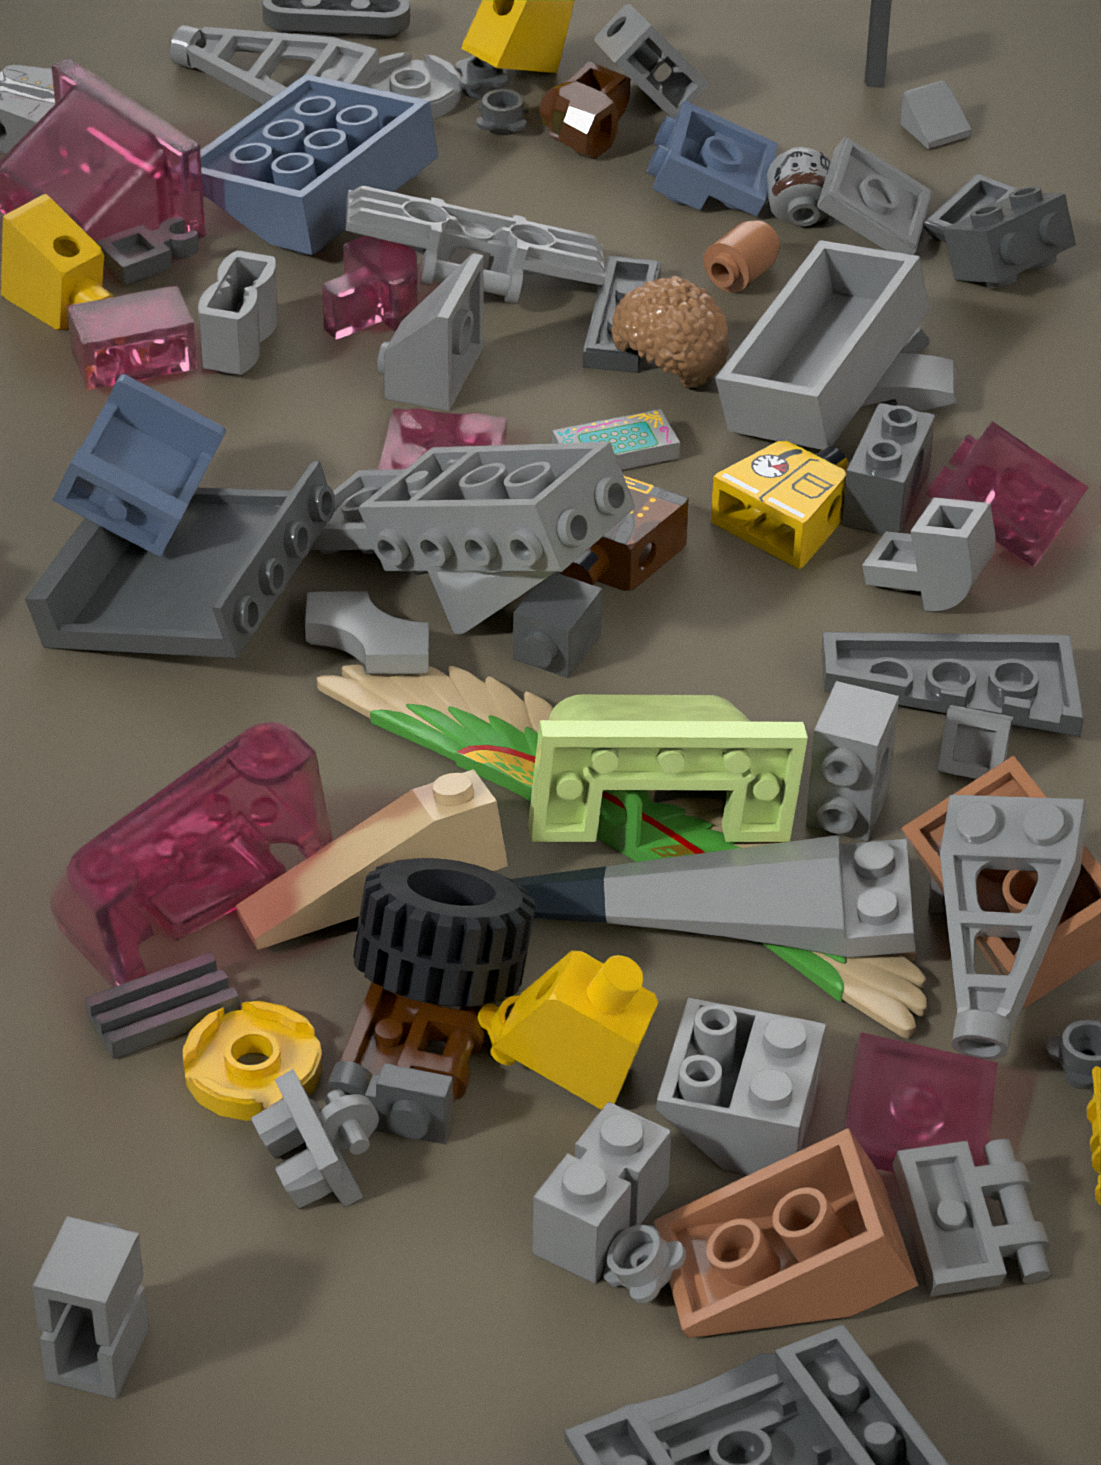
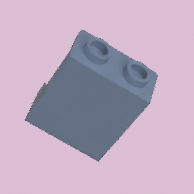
(140, 465)

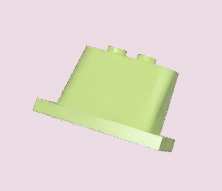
(664, 745)

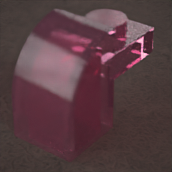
(375, 287)

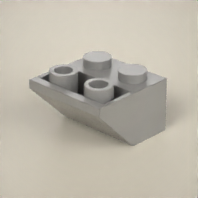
(742, 1083)

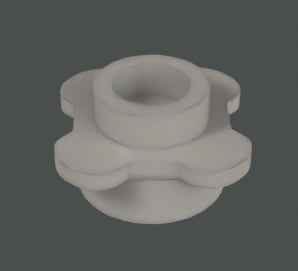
(642, 1261)

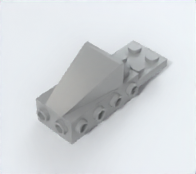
(481, 518)

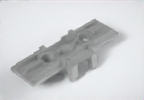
(438, 229)

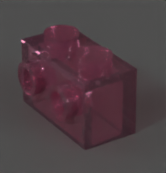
(132, 336)

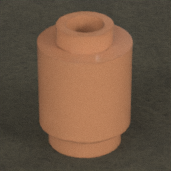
(741, 255)

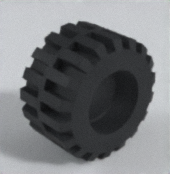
(443, 932)

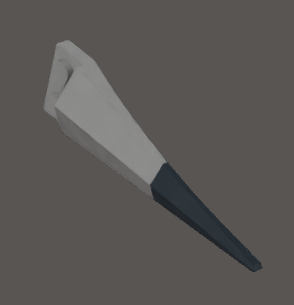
(783, 894)

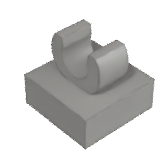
(973, 741)

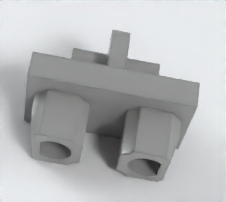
(340, 1125)

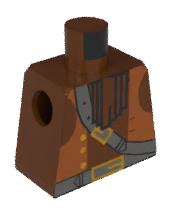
(638, 542)

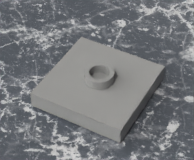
(874, 198)

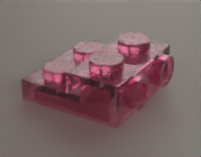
(1024, 488)

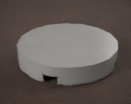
(427, 80)

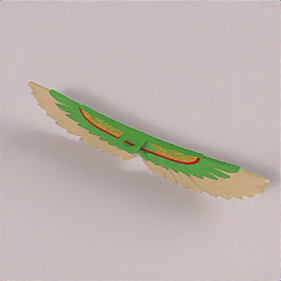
(498, 736)

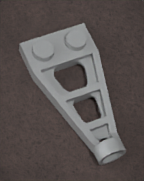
(213, 48)
(1004, 835)

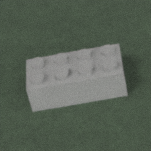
(823, 344)

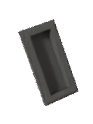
(973, 195)

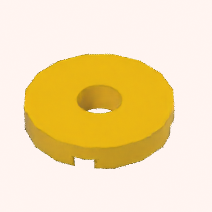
(259, 1028)

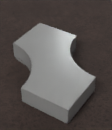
(359, 628)

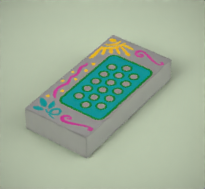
(635, 438)

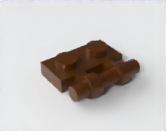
(397, 1032)

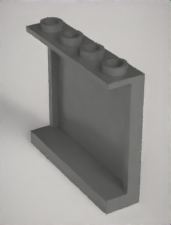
(204, 590)

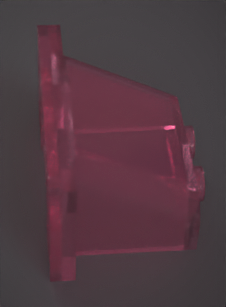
(104, 161)

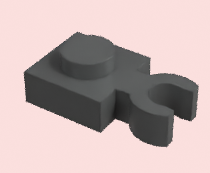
(141, 252)
(406, 1099)

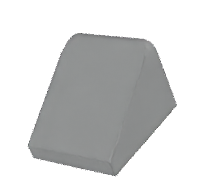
(934, 115)

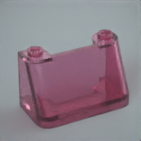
(252, 787)

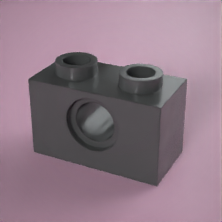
(888, 469)

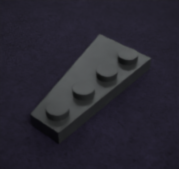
(992, 673)

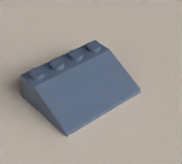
(305, 148)

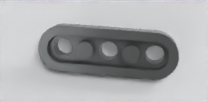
(338, 17)

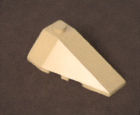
(440, 820)

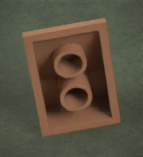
(1078, 933)
(789, 1244)

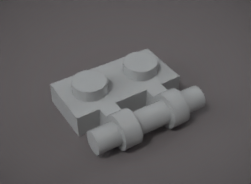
(952, 1222)

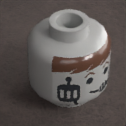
(796, 185)

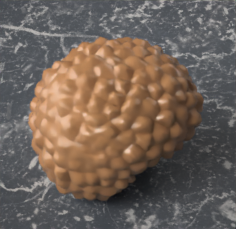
(674, 327)

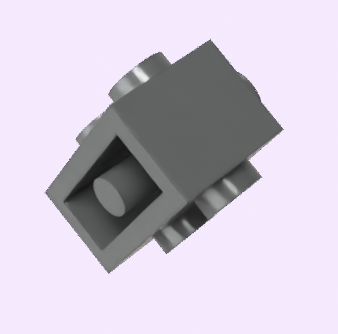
(1010, 237)

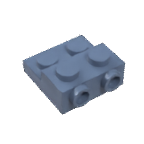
(710, 157)

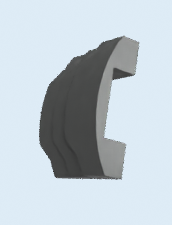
(792, 1407)

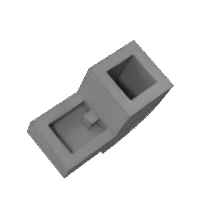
(939, 556)

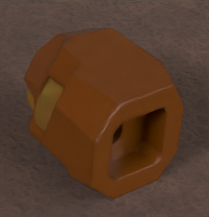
(580, 118)

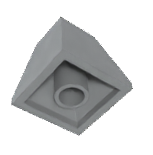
(437, 341)

